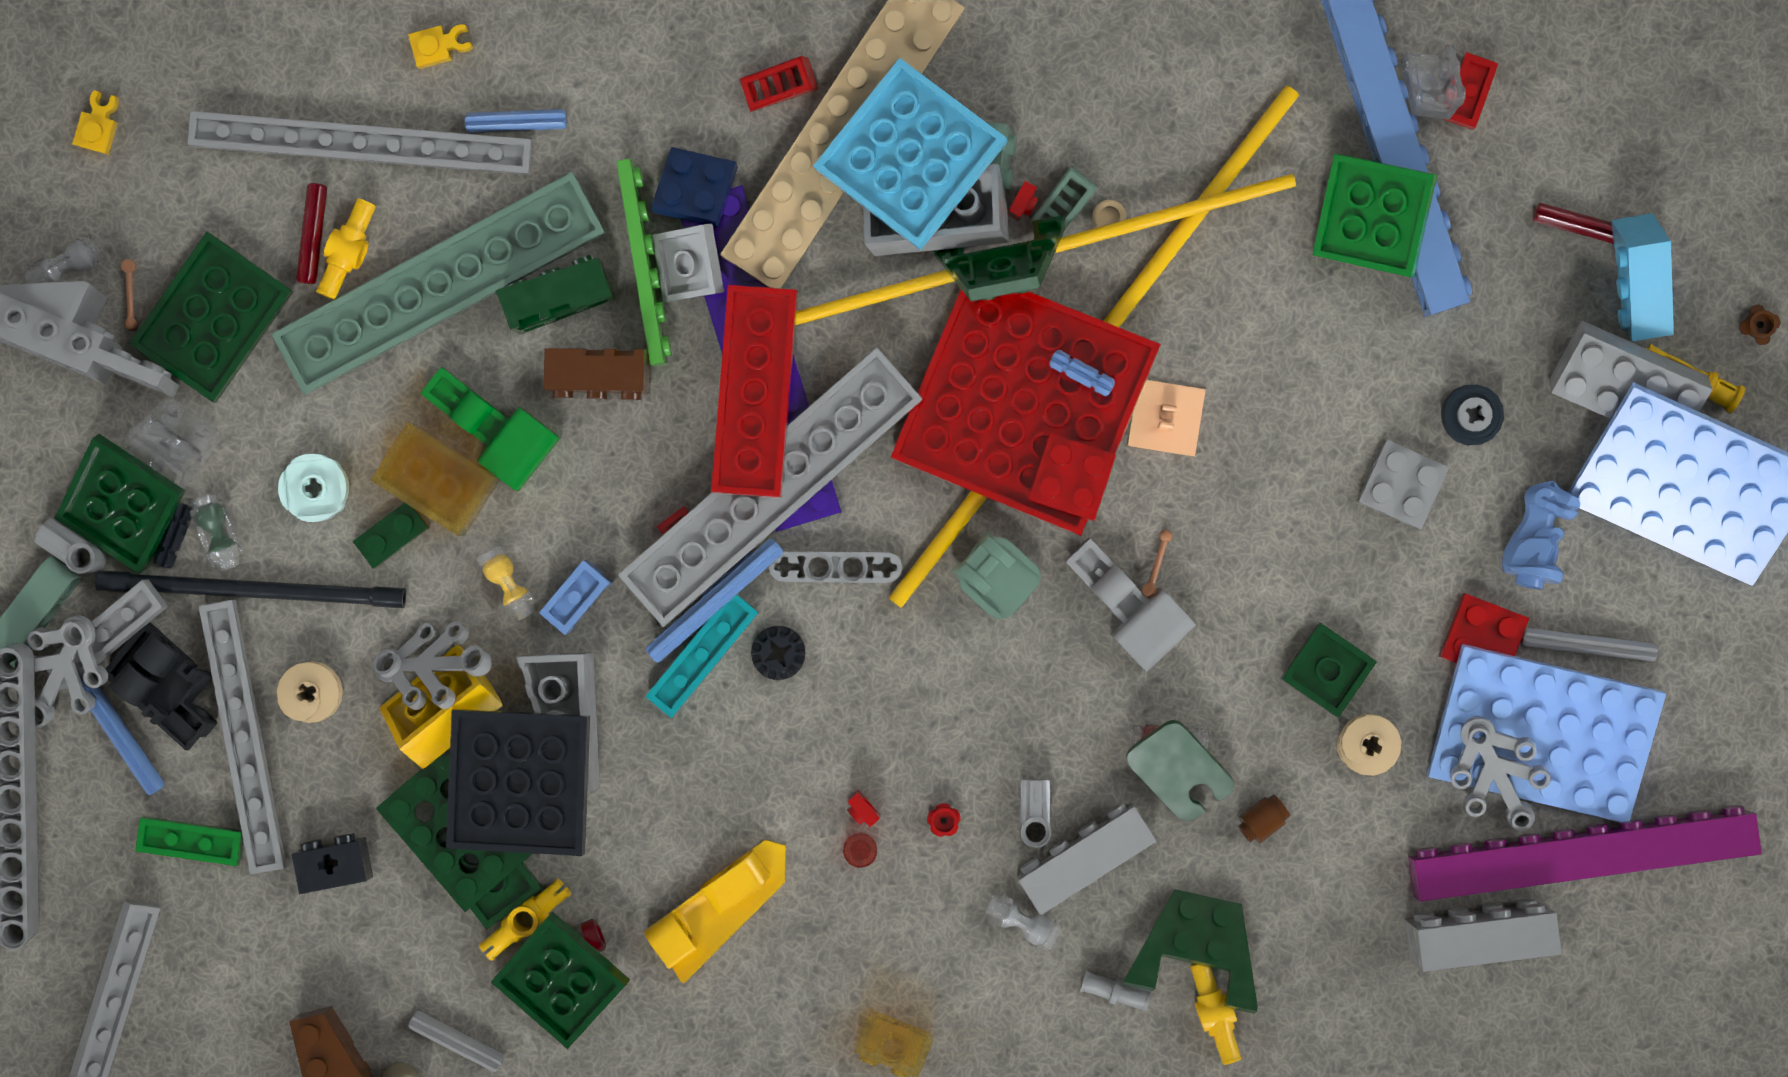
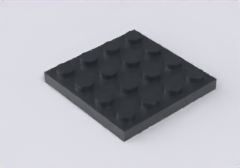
(518, 782)

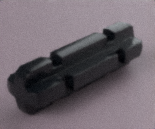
(173, 537)

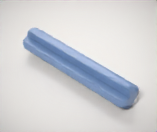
(515, 120)

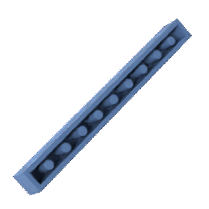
(1393, 140)

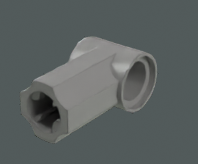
(69, 547)
(1035, 808)

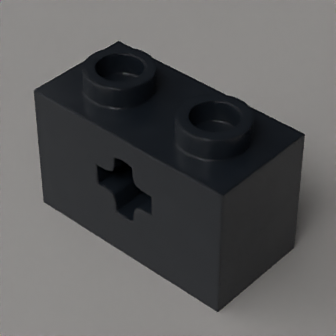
(314, 874)

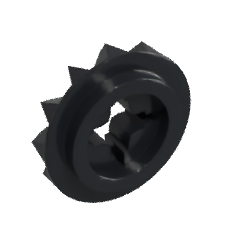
(782, 637)

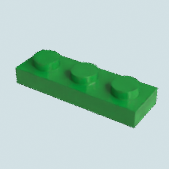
(189, 841)

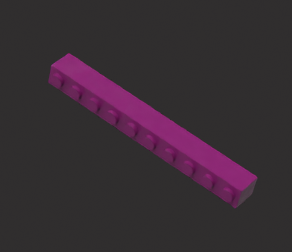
(1584, 854)

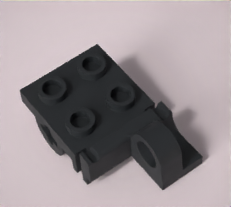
(162, 684)

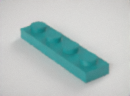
(701, 655)

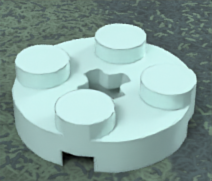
(299, 474)

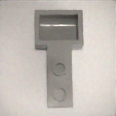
(1148, 624)

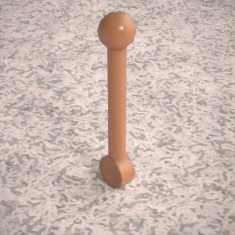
(129, 267)
(1149, 588)

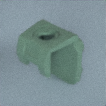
(997, 575)

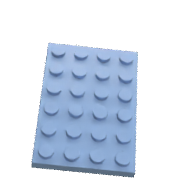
(1688, 484)
(1583, 725)

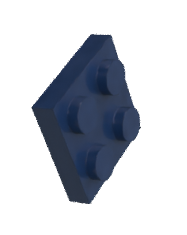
(694, 187)

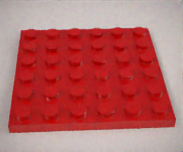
(998, 399)

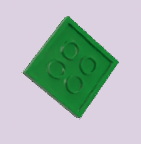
(1374, 215)

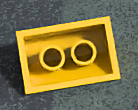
(427, 731)

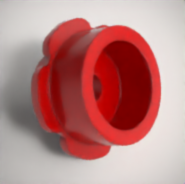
(934, 820)

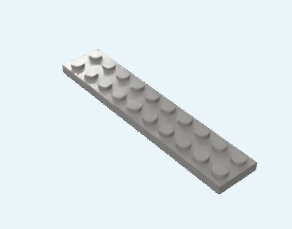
(731, 525)

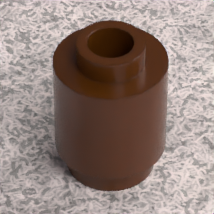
(1263, 819)

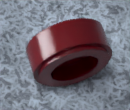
(593, 934)

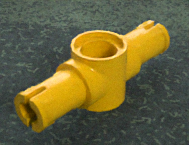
(346, 249)
(512, 931)
(1213, 1015)

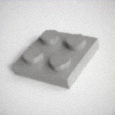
(687, 263)
(1403, 484)

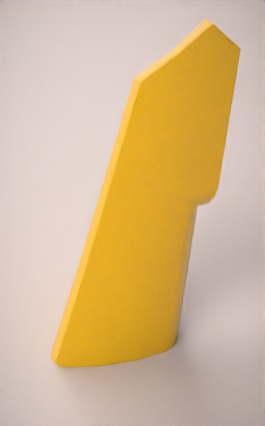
(723, 904)

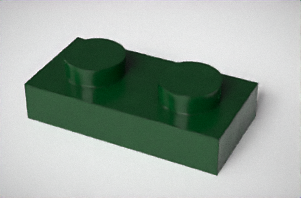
(390, 535)

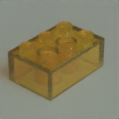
(435, 479)

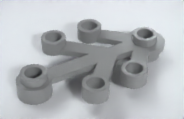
(393, 664)
(64, 666)
(1497, 768)

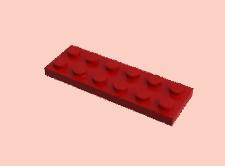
(754, 391)

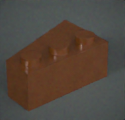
(597, 372)
(326, 1046)

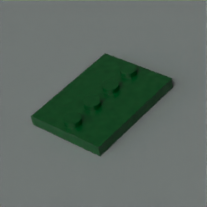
(211, 317)

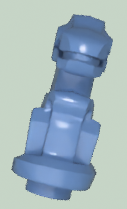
(1534, 545)

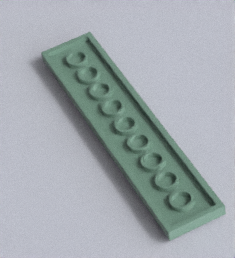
(438, 283)

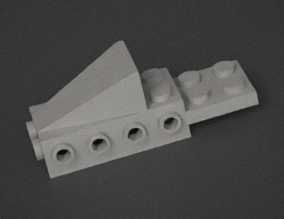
(61, 327)

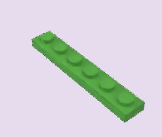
(641, 248)

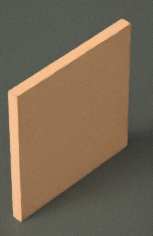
(1167, 418)

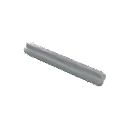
(1590, 644)

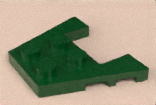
(1005, 268)
(1201, 933)

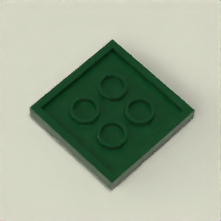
(119, 503)
(560, 980)

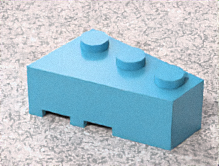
(1643, 277)

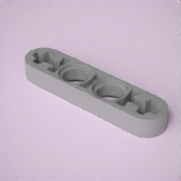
(835, 572)

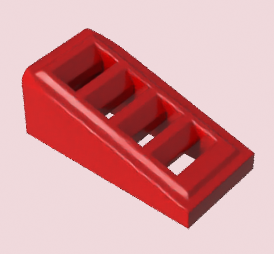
(806, 73)

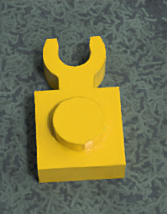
(434, 46)
(96, 130)

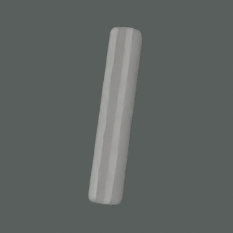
(456, 1041)

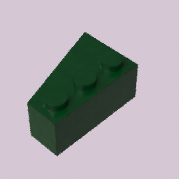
(555, 295)

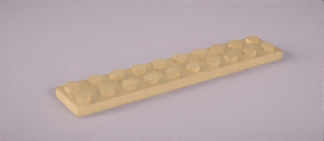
(797, 195)

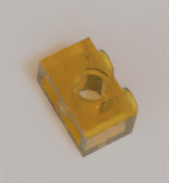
(880, 1028)

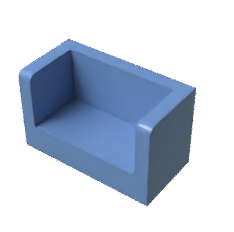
(575, 596)

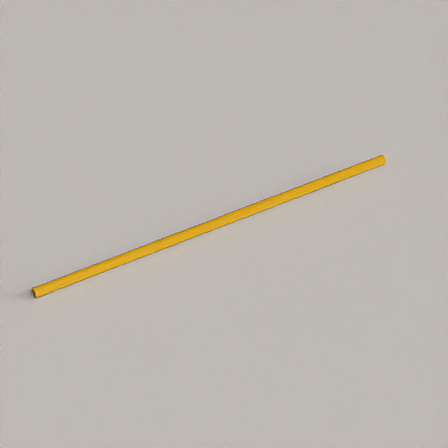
(1115, 317)

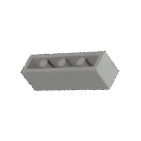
(1085, 858)

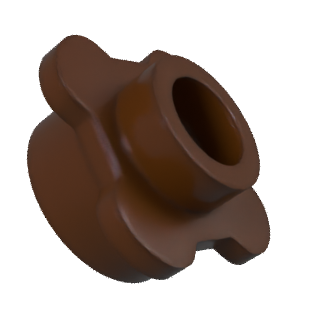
(1768, 319)

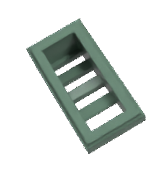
(1081, 180)

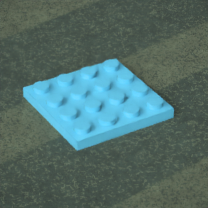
(910, 153)

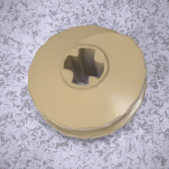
(292, 688)
(1384, 735)

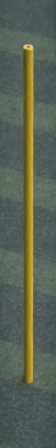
(1066, 243)

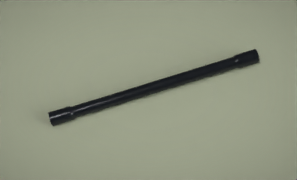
(375, 596)

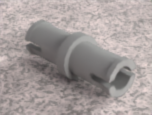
(1115, 990)

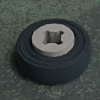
(1456, 417)

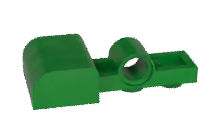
(513, 444)

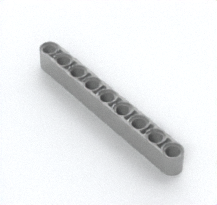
(24, 813)

